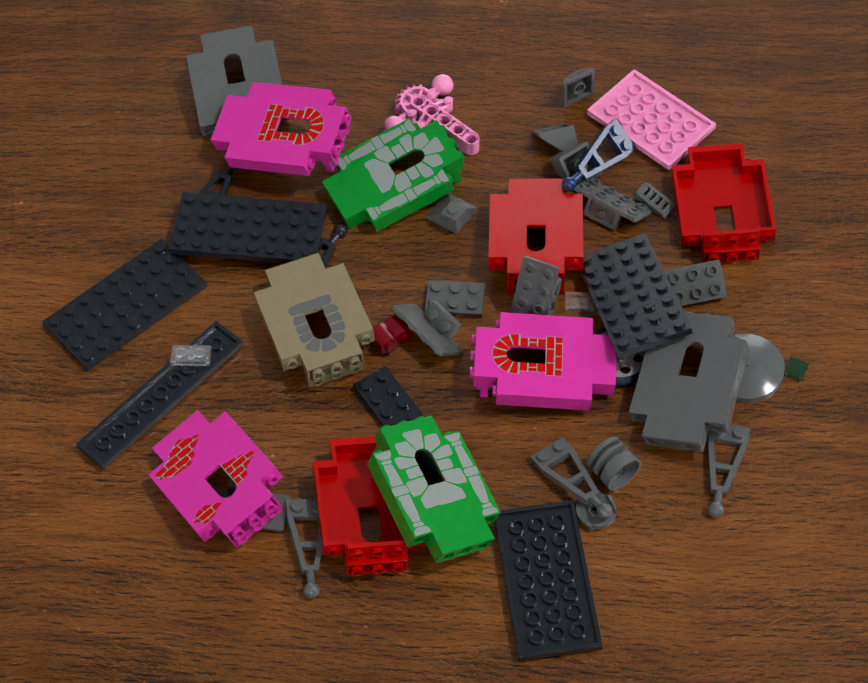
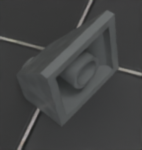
(578, 86)
(559, 136)
(568, 159)
(452, 213)

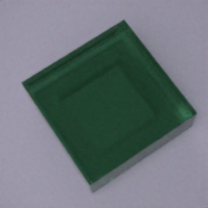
(796, 369)

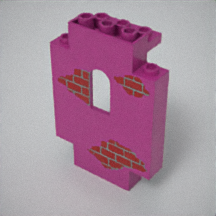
(196, 452)

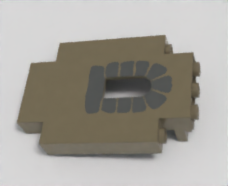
(303, 289)

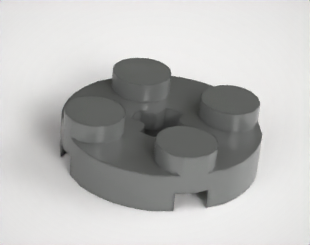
(591, 520)

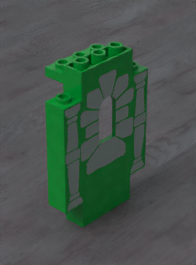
(371, 190)
(445, 515)

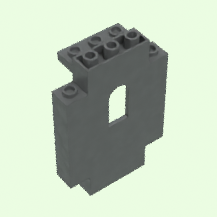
(209, 73)
(685, 408)

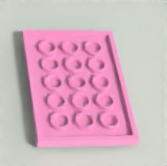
(652, 118)

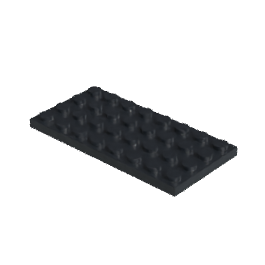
(247, 228)
(633, 296)
(124, 304)
(547, 581)

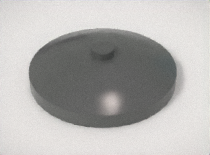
(762, 370)

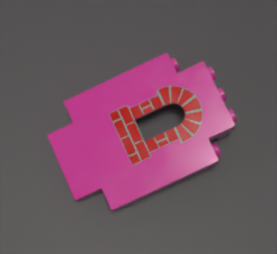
(251, 137)
(573, 367)

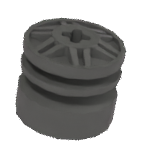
(613, 463)

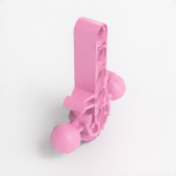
(423, 105)

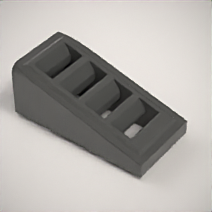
(657, 196)

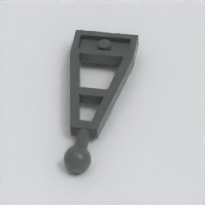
(738, 437)
(555, 454)
(304, 510)

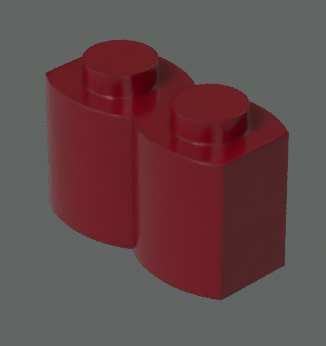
(390, 334)

